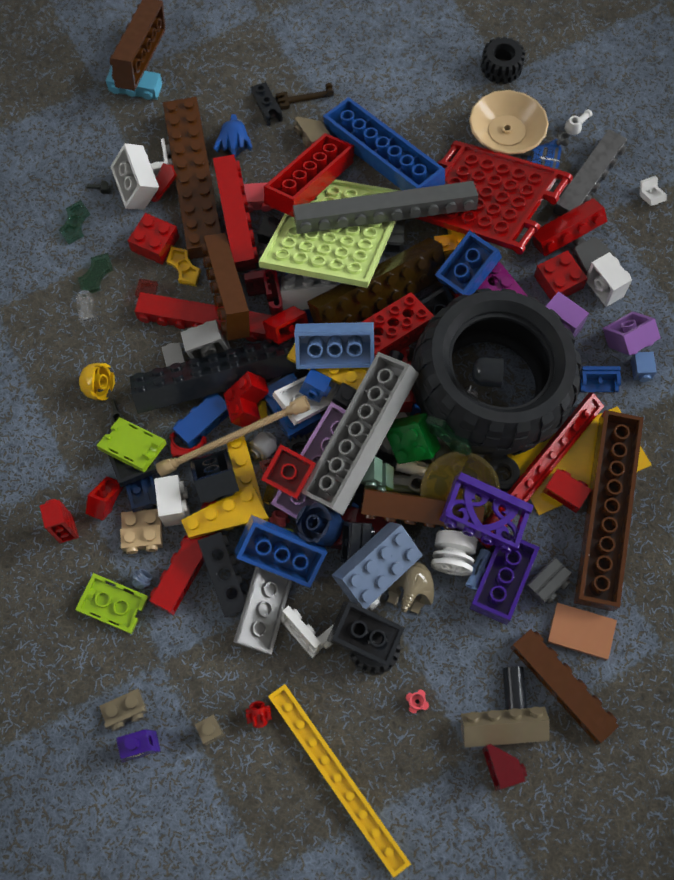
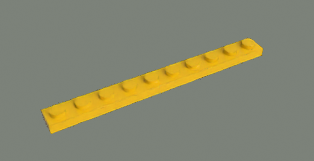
(340, 781)

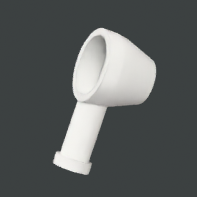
(575, 128)

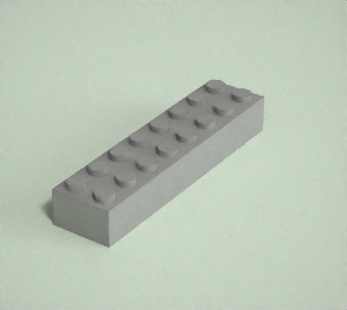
(360, 432)

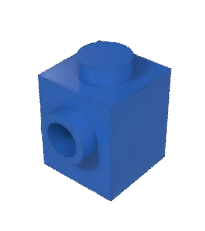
(315, 385)

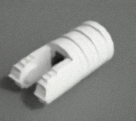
(412, 468)

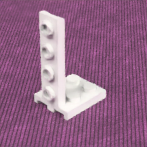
(305, 633)

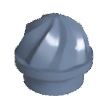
(141, 579)

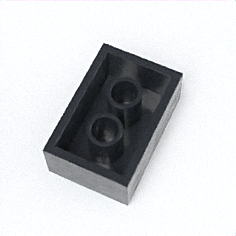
(213, 476)

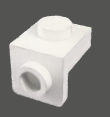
(651, 192)

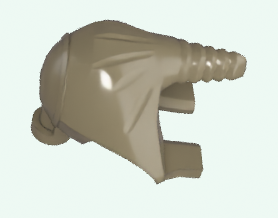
(414, 582)

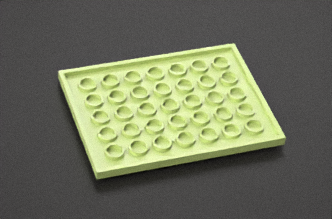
(334, 255)

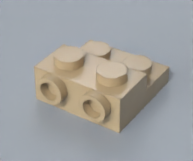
(141, 531)

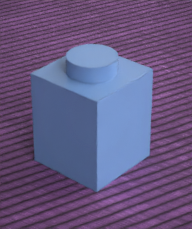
(643, 366)

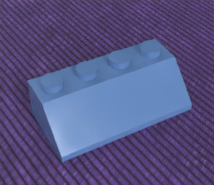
(334, 345)

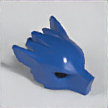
(233, 137)

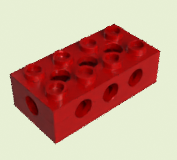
(399, 324)

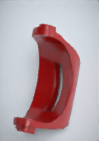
(178, 451)

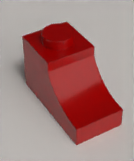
(102, 498)

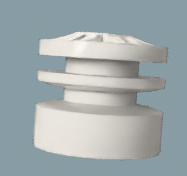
(454, 553)

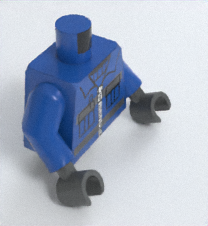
(548, 153)

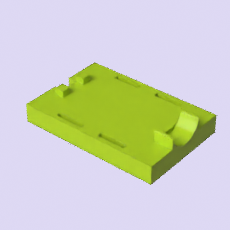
(131, 443)
(112, 603)

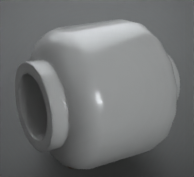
(263, 445)

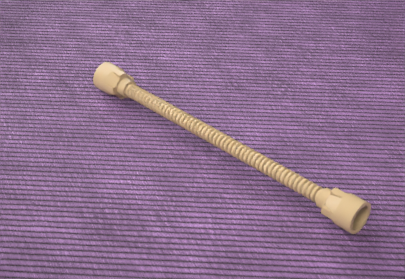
(296, 407)

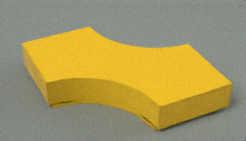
(187, 271)

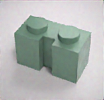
(379, 476)

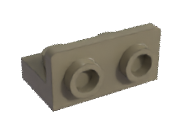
(123, 709)

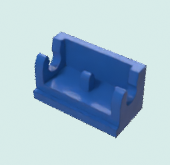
(600, 378)

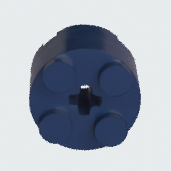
(319, 525)

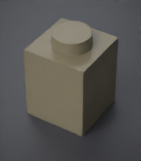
(209, 730)

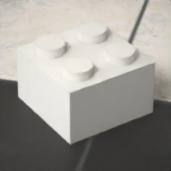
(608, 279)
(171, 500)

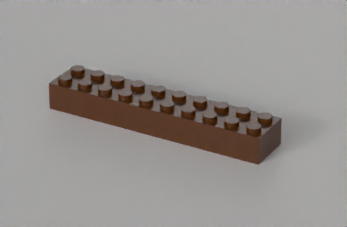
(193, 173)
(609, 511)

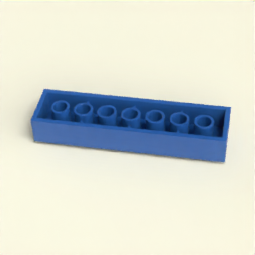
(383, 147)

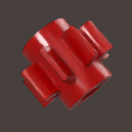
(258, 714)

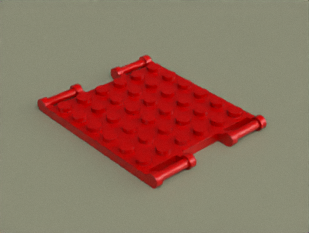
(507, 194)

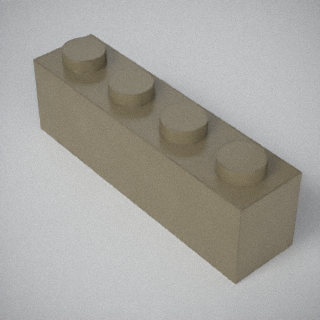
(505, 726)

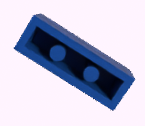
(201, 420)

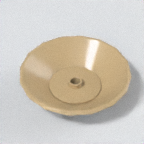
(508, 122)

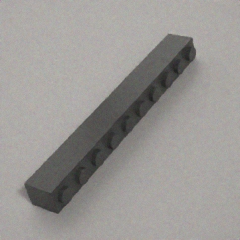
(385, 207)

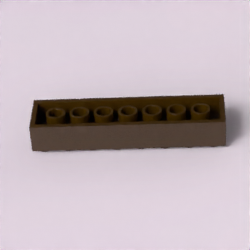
(392, 280)

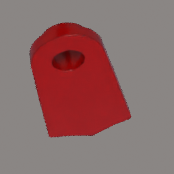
(164, 178)

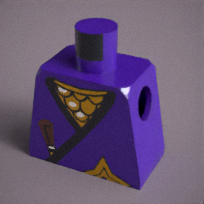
(137, 745)

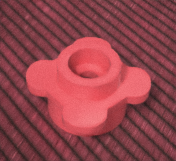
(279, 518)
(414, 707)

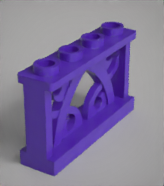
(498, 498)

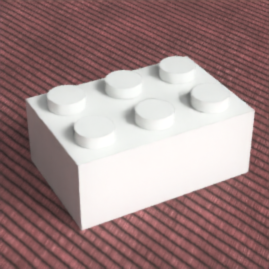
(134, 176)

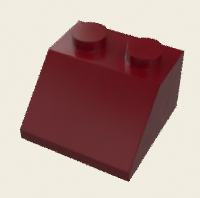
(503, 768)

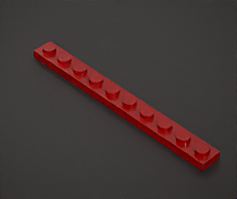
(552, 453)

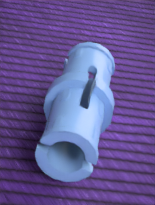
(478, 569)

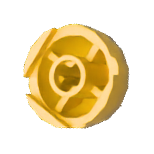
(96, 377)

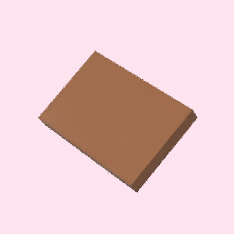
(582, 631)

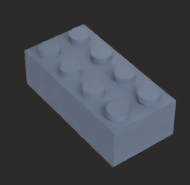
(377, 565)

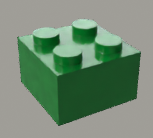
(412, 439)

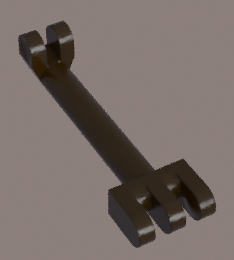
(285, 101)

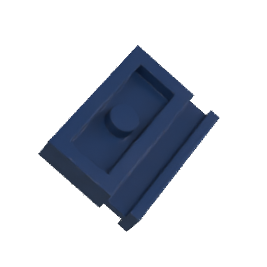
(142, 494)

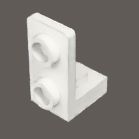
(166, 151)

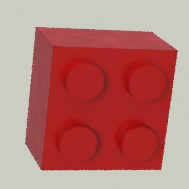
(153, 238)
(560, 275)
(288, 472)

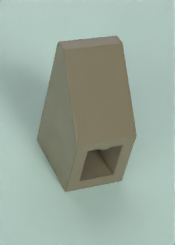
(309, 130)

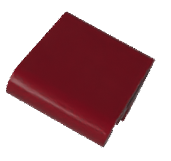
(265, 283)

